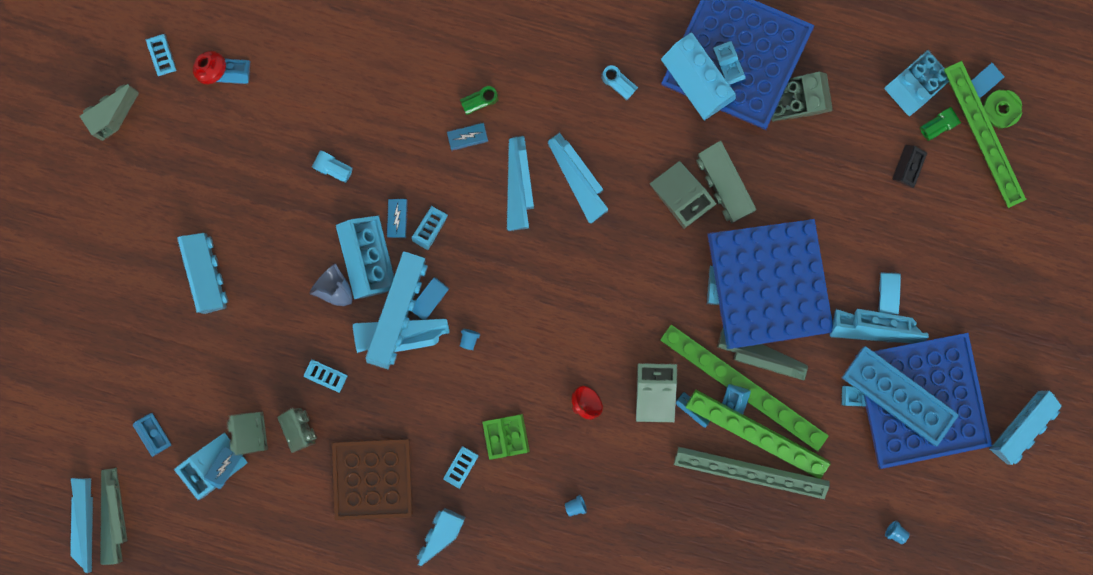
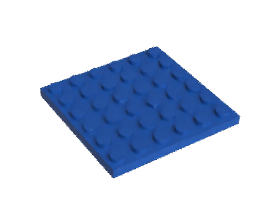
(766, 47)
(770, 283)
(947, 372)

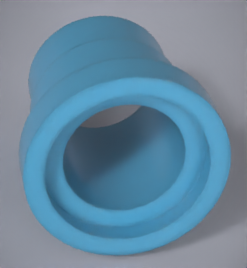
(469, 339)
(576, 506)
(897, 533)

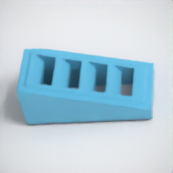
(150, 41)
(431, 237)
(310, 368)
(467, 452)

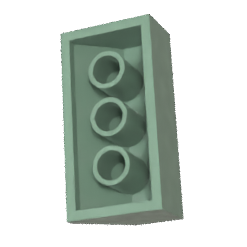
(725, 182)

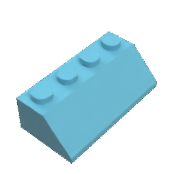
(698, 76)
(365, 256)
(202, 273)
(1026, 427)

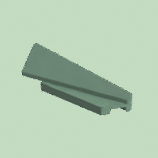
(766, 358)
(112, 518)

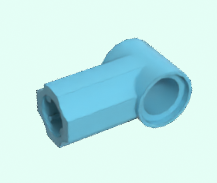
(620, 84)
(329, 165)

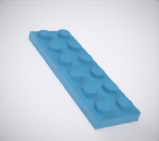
(900, 396)

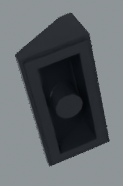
(909, 165)

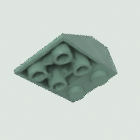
(804, 97)
(110, 113)
(682, 194)
(656, 392)
(297, 429)
(247, 433)

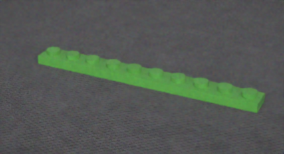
(758, 397)

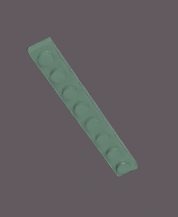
(751, 473)

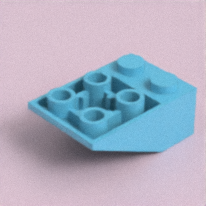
(917, 83)
(197, 466)
(446, 530)

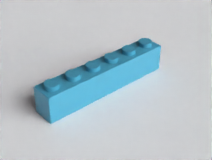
(395, 311)

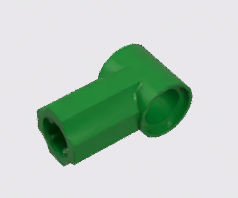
(477, 101)
(943, 122)

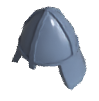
(332, 287)

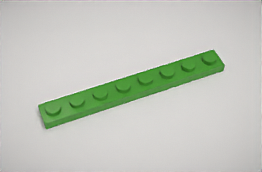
(984, 134)
(757, 434)

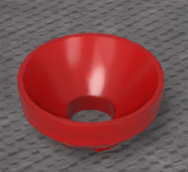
(212, 71)
(588, 400)

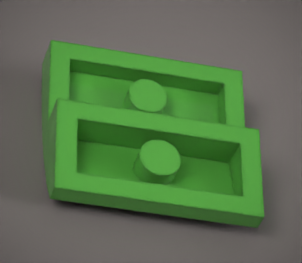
(506, 436)

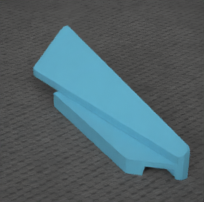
(579, 178)
(519, 186)
(876, 327)
(416, 335)
(82, 522)

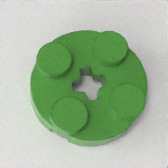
(1013, 108)

